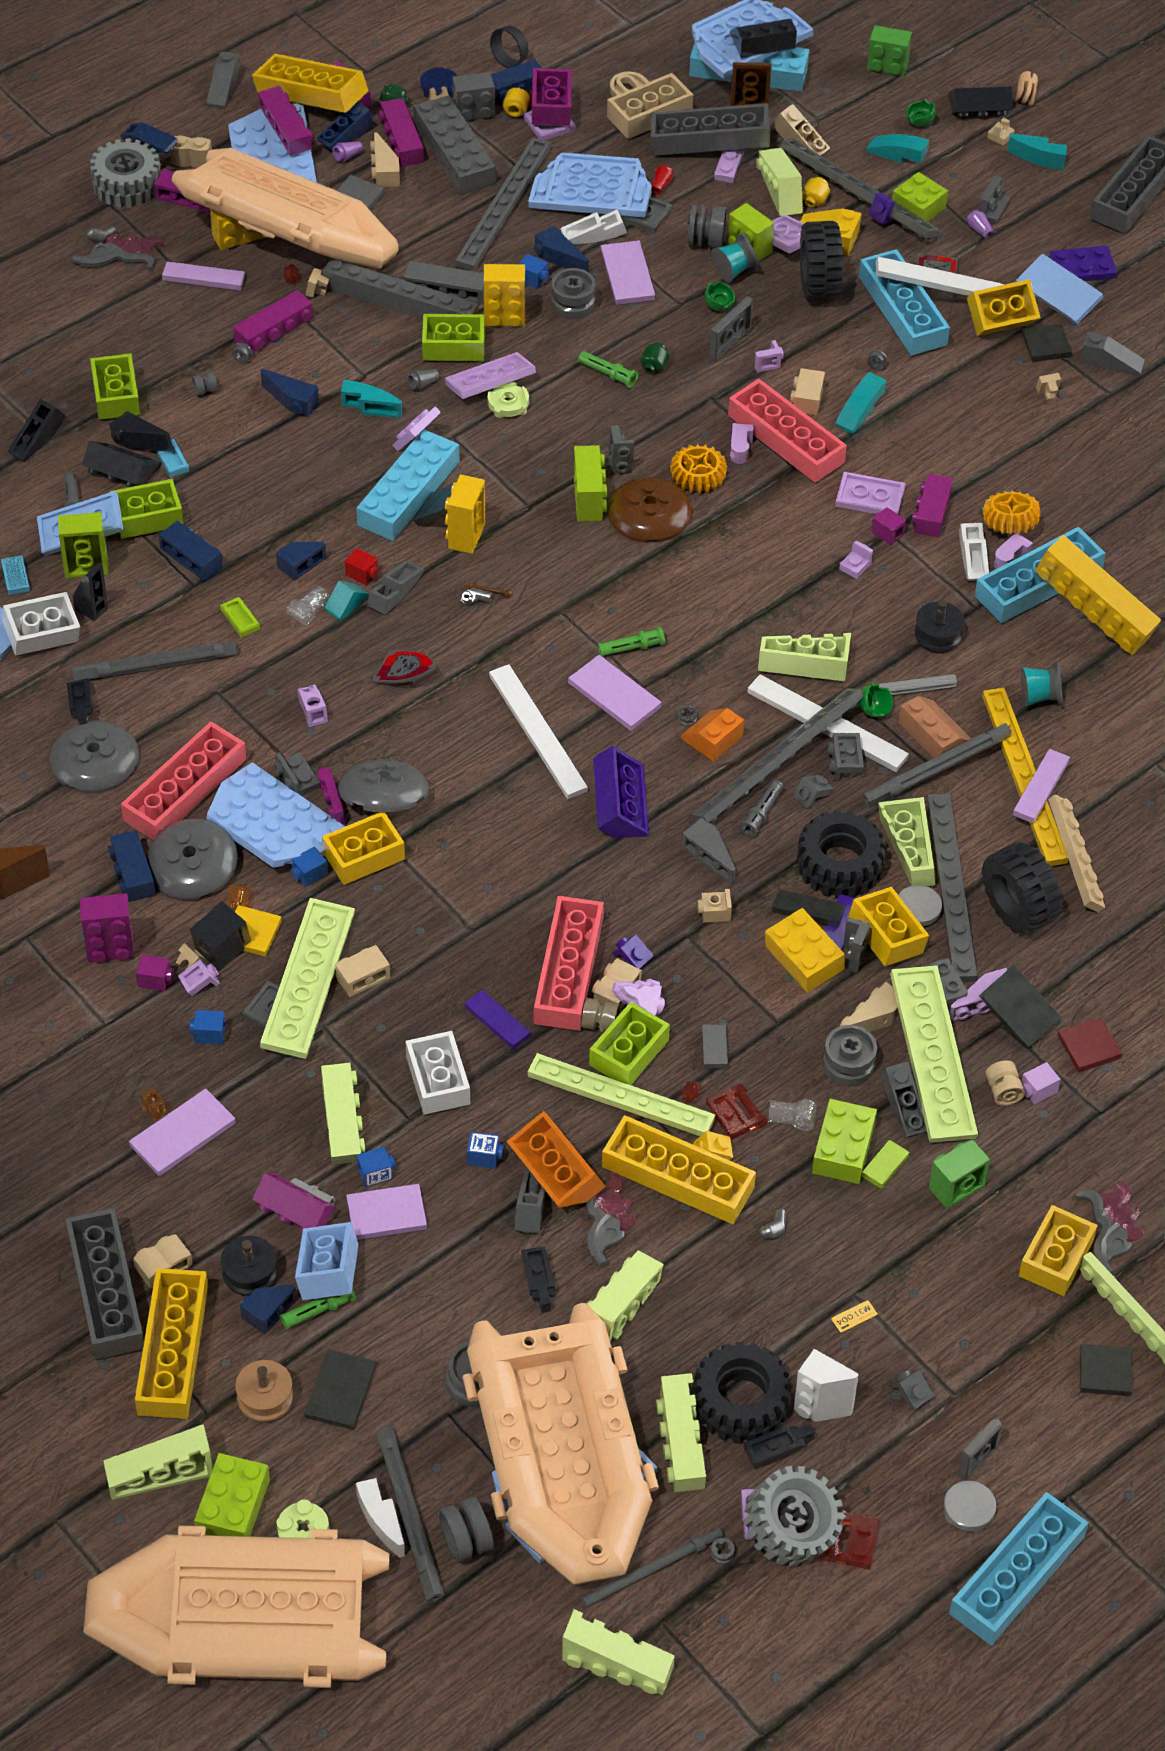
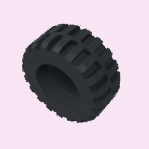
(821, 259)
(847, 832)
(1022, 887)
(748, 1364)

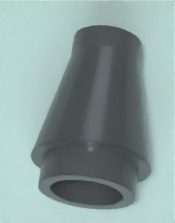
(421, 378)

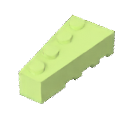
(781, 180)
(806, 656)
(909, 835)
(341, 1113)
(626, 1291)
(681, 1433)
(160, 1464)
(615, 1655)

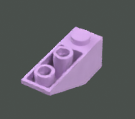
(972, 1003)

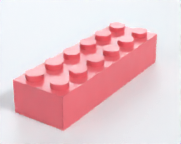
(787, 430)
(184, 780)
(568, 963)

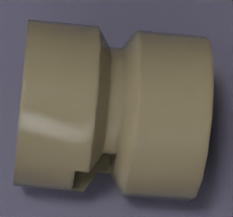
(598, 1015)

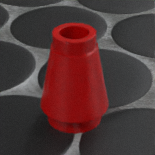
(661, 179)

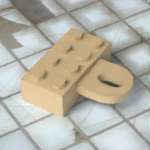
(633, 108)

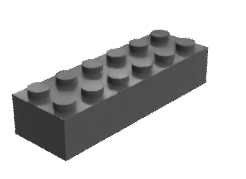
(710, 129)
(454, 145)
(1132, 187)
(105, 1284)

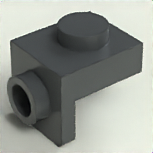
(812, 788)
(913, 1387)

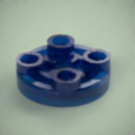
(436, 79)

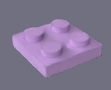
(415, 427)

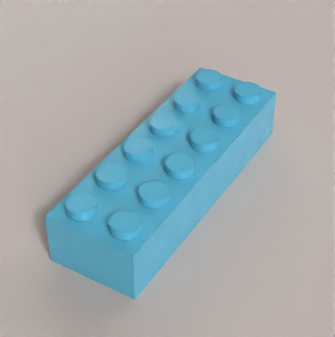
(787, 68)
(905, 307)
(408, 485)
(1019, 586)
(1018, 1568)

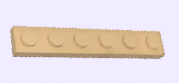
(1076, 853)

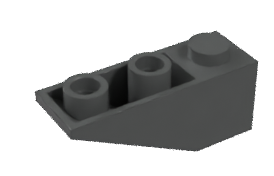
(903, 1098)

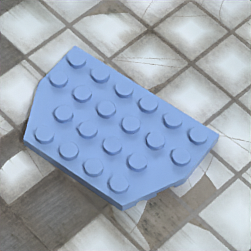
(714, 37)
(257, 138)
(592, 185)
(269, 817)

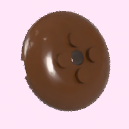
(649, 509)

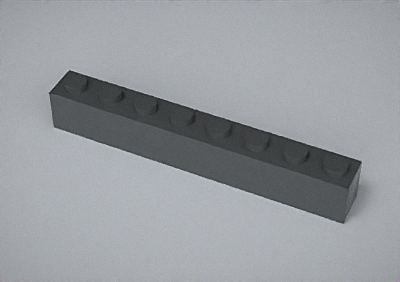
(392, 292)

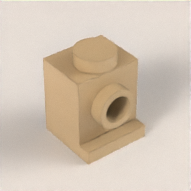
(715, 906)

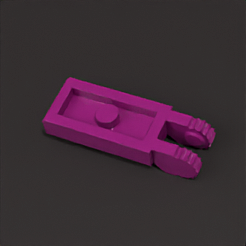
(331, 795)

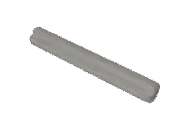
(921, 684)

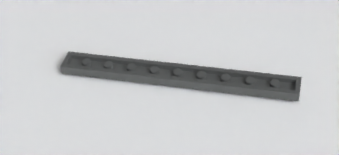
(854, 185)
(502, 204)
(783, 751)
(951, 886)

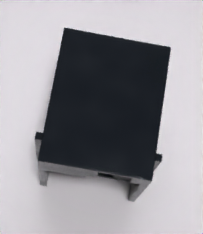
(220, 935)

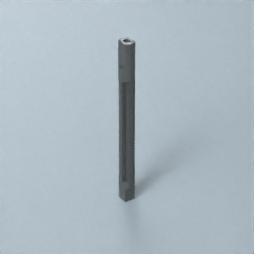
(153, 661)
(937, 765)
(423, 1558)

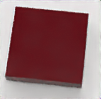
(1089, 1044)

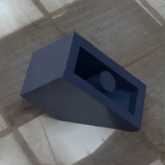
(300, 558)
(266, 1305)

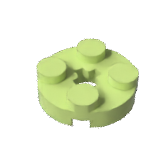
(518, 400)
(301, 1513)

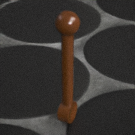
(507, 593)

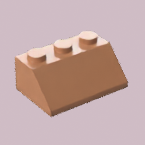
(931, 726)

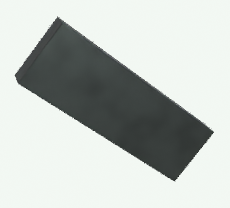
(818, 909)

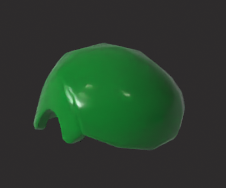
(921, 113)
(719, 296)
(876, 700)

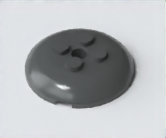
(97, 771)
(383, 786)
(193, 876)

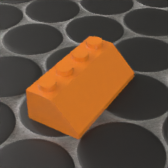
(555, 1162)

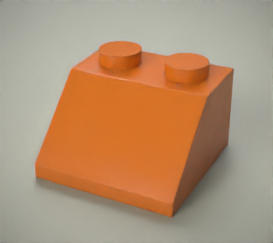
(715, 733)

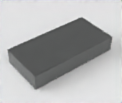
(714, 1046)

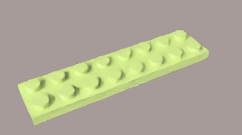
(307, 978)
(933, 1054)

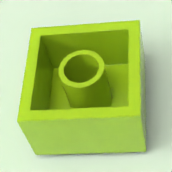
(921, 196)
(756, 228)

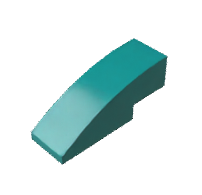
(899, 147)
(1038, 150)
(370, 400)
(861, 402)

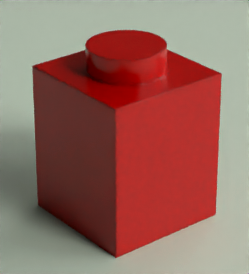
(361, 566)

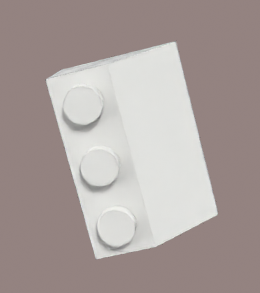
(824, 1388)

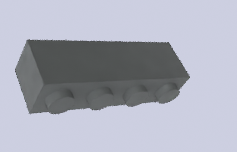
(452, 281)

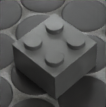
(474, 95)

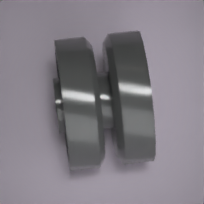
(573, 293)
(849, 1055)
(457, 1367)
(465, 1529)

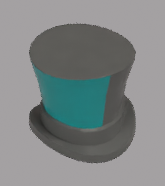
(735, 258)
(1041, 684)

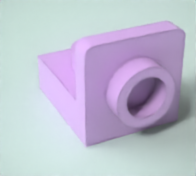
(769, 358)
(857, 560)
(198, 977)

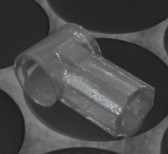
(305, 608)
(800, 1114)

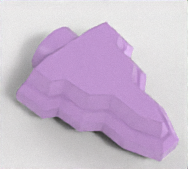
(641, 993)

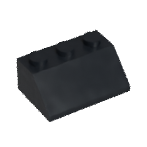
(764, 37)
(981, 100)
(119, 463)

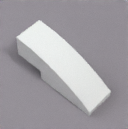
(595, 228)
(973, 550)
(380, 1515)

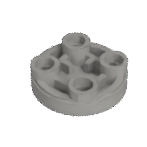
(922, 902)
(969, 1506)

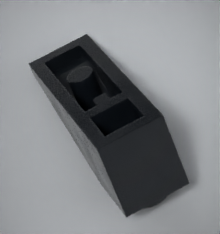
(37, 430)
(139, 434)
(91, 595)

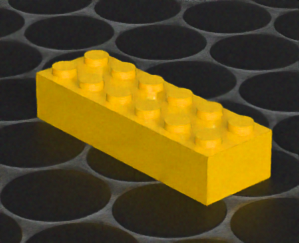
(312, 82)
(1097, 595)
(678, 1169)
(171, 1343)

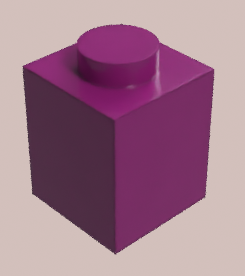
(888, 526)
(154, 973)

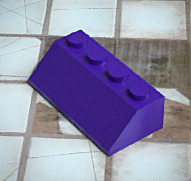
(620, 794)

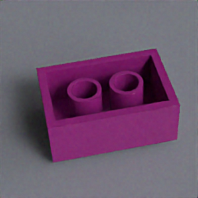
(551, 96)
(107, 928)

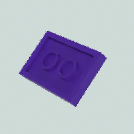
(1086, 262)

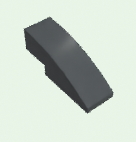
(394, 586)

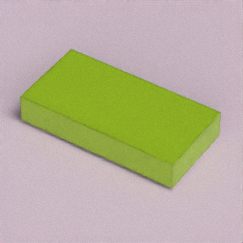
(240, 617)
(885, 1164)

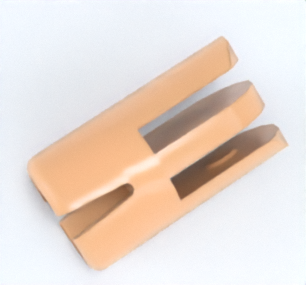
(1027, 88)

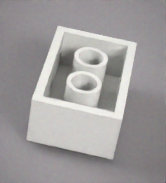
(40, 623)
(437, 1072)

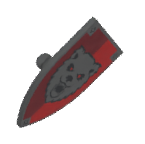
(942, 263)
(403, 667)

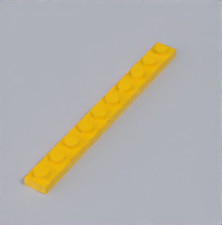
(1022, 771)

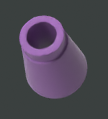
(346, 150)
(979, 223)

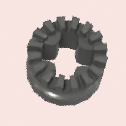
(246, 352)
(877, 359)
(687, 710)
(724, 1558)

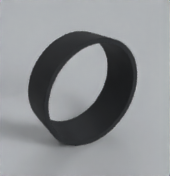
(499, 51)

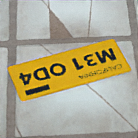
(854, 1316)

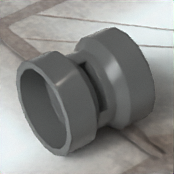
(204, 383)

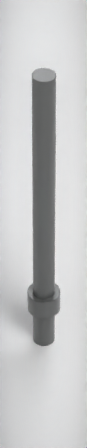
(696, 1545)

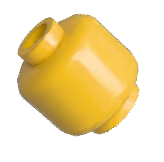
(516, 102)
(815, 192)

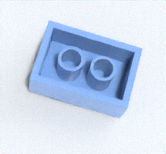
(326, 1261)

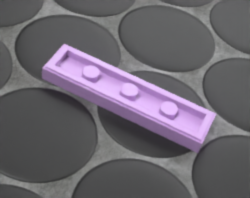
(203, 275)
(1041, 786)

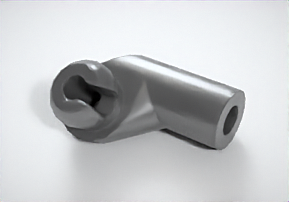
(100, 235)
(473, 595)
(775, 1227)

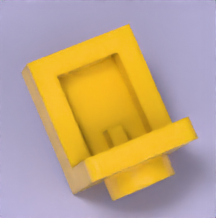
(716, 1144)

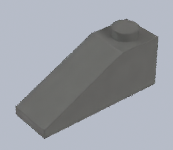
(224, 79)
(1107, 353)
(707, 846)
(530, 1204)

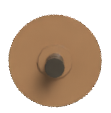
(264, 1390)

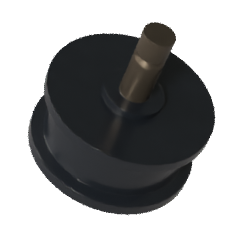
(939, 626)
(248, 1264)

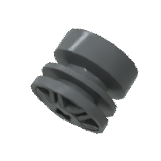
(707, 226)

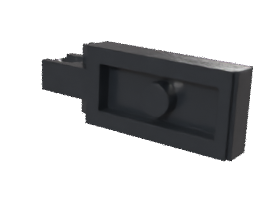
(80, 700)
(539, 1276)
(778, 1444)

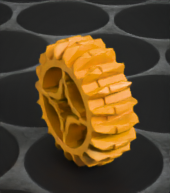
(698, 468)
(1011, 512)

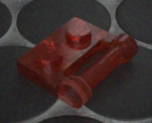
(730, 1114)
(860, 1541)

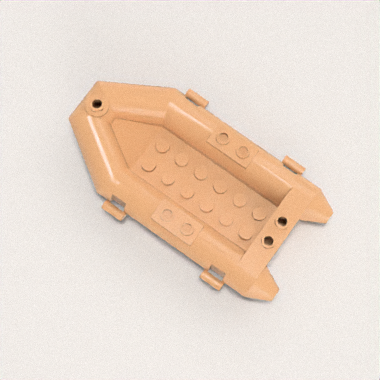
(288, 207)
(562, 1443)
(239, 1607)

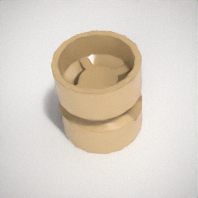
(1005, 1083)

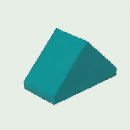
(345, 599)

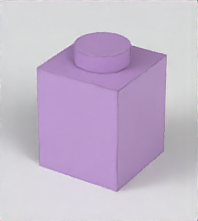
(1040, 1083)

